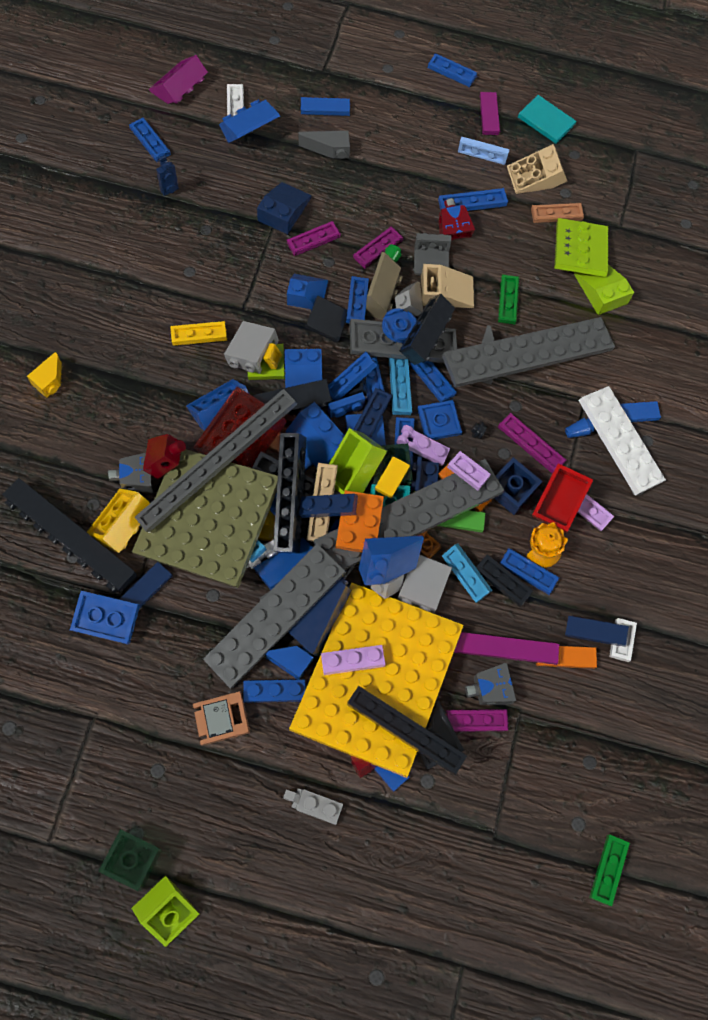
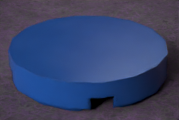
(398, 324)

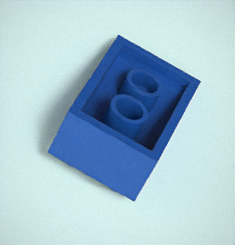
(302, 366)
(388, 558)

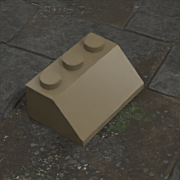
(383, 287)

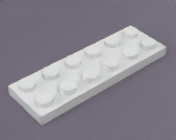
(622, 440)

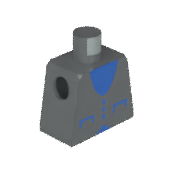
(132, 474)
(492, 686)

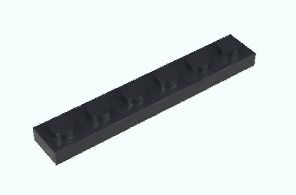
(407, 730)

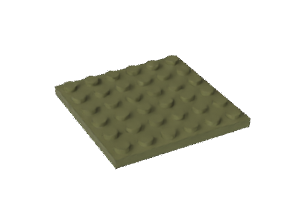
(215, 526)

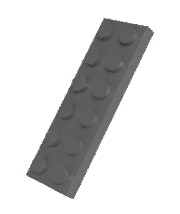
(370, 338)

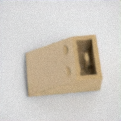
(537, 171)
(452, 284)

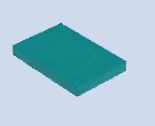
(547, 119)

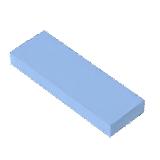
(483, 150)

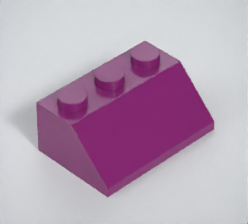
(179, 80)

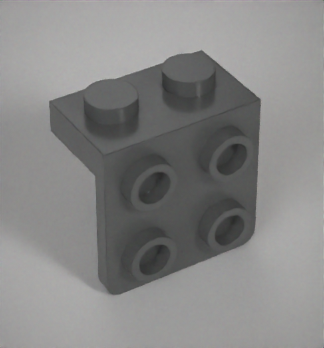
(431, 250)

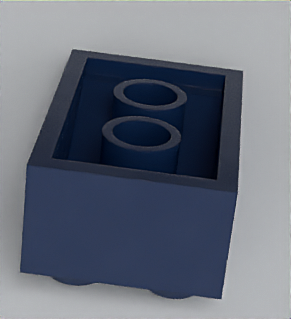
(282, 207)

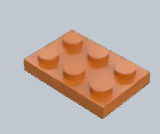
(363, 525)

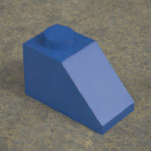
(291, 660)

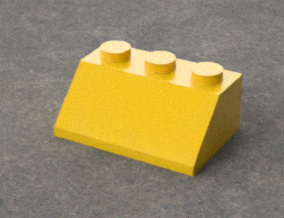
(118, 520)

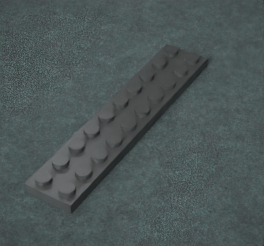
(527, 352)
(420, 512)

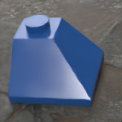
(304, 290)

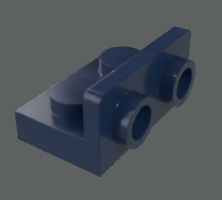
(425, 474)

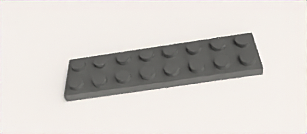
(274, 616)

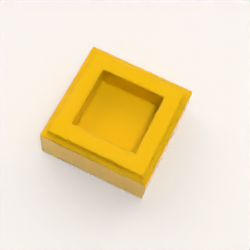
(272, 356)

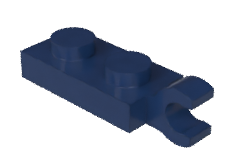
(167, 177)

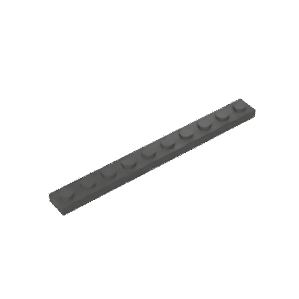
(215, 461)

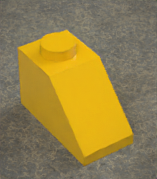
(47, 376)

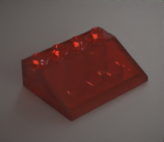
(232, 415)

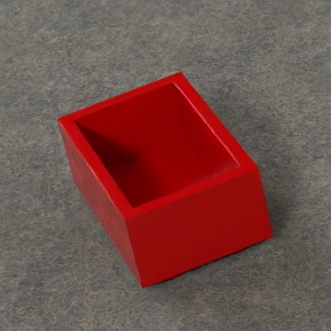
(562, 497)

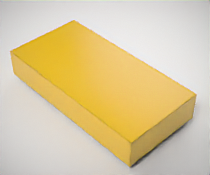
(392, 477)

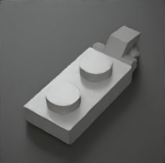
(314, 805)

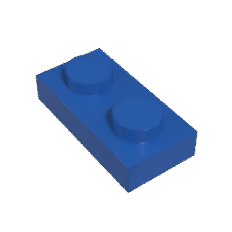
(345, 405)

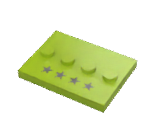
(581, 247)

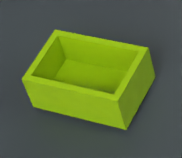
(356, 461)

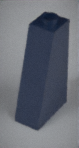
(317, 623)

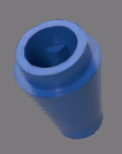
(580, 428)

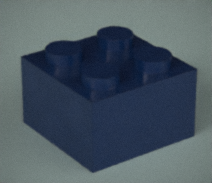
(518, 485)

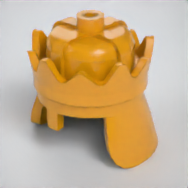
(546, 545)

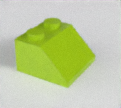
(165, 911)

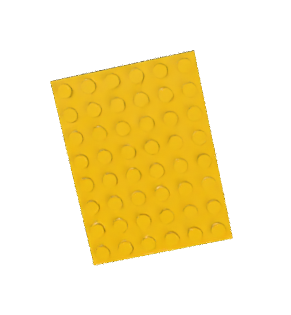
(416, 660)

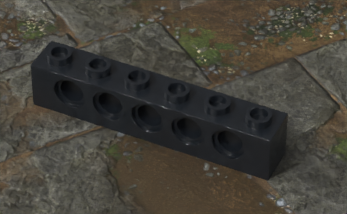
(289, 493)

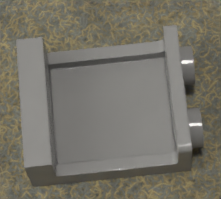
(250, 346)
(425, 584)

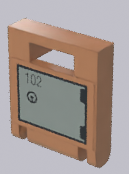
(217, 719)

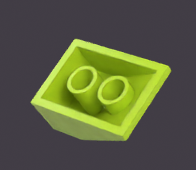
(605, 292)

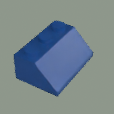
(247, 120)
(207, 406)
(321, 434)

